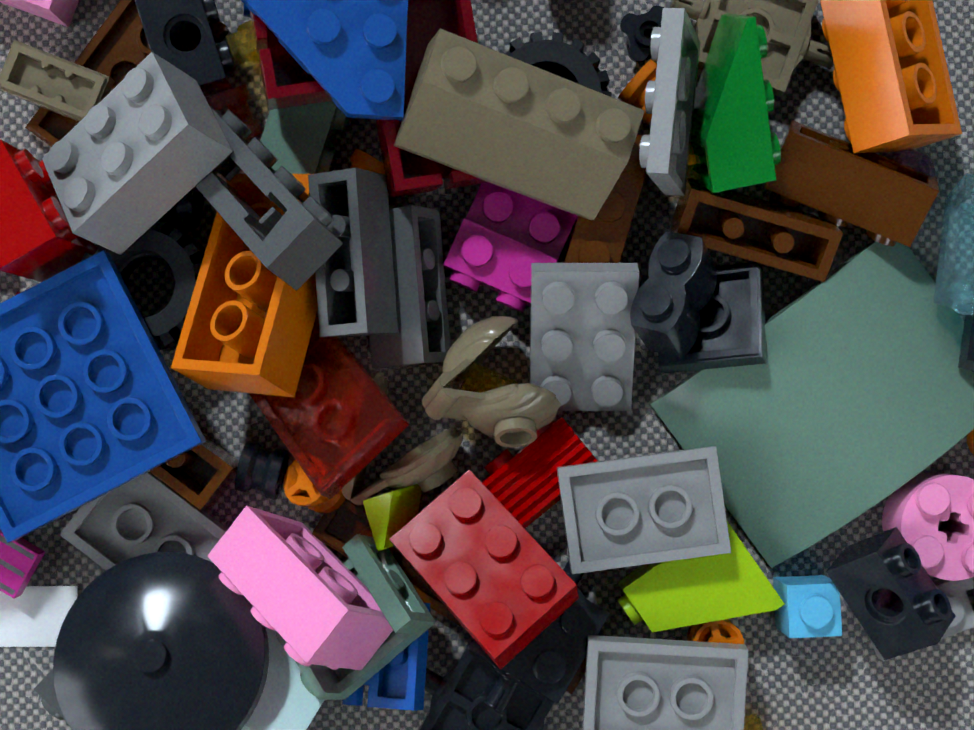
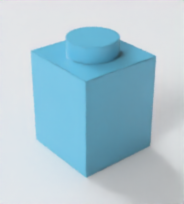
(810, 606)

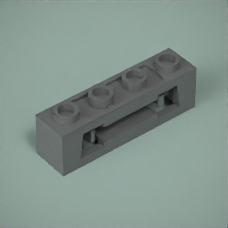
(286, 244)

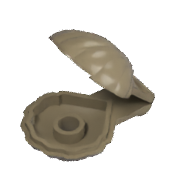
(506, 413)
(424, 465)

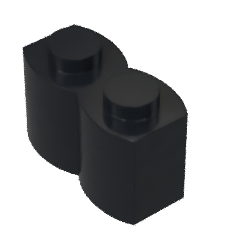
(677, 289)

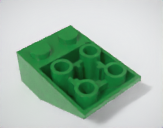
(732, 110)

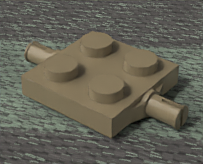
(786, 29)

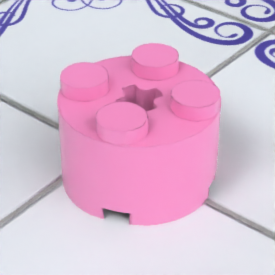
(917, 512)

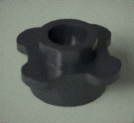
(634, 28)

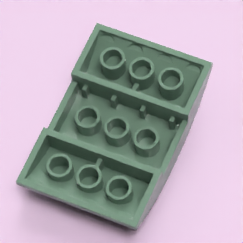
(843, 411)

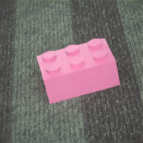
(300, 590)

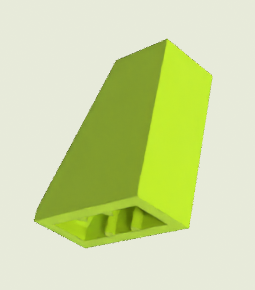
(698, 590)

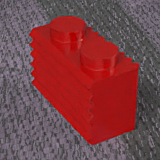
(529, 478)

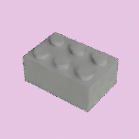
(135, 154)

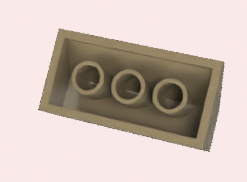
(517, 125)

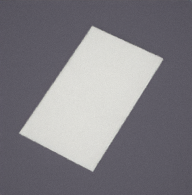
(35, 615)

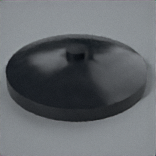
(160, 649)

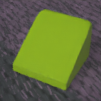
(391, 512)

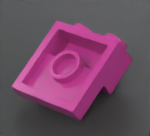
(502, 240)

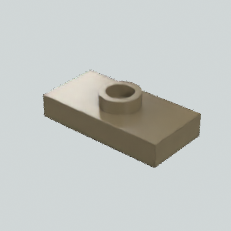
(52, 81)

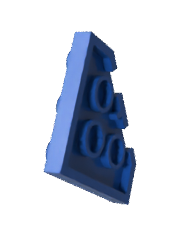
(347, 47)

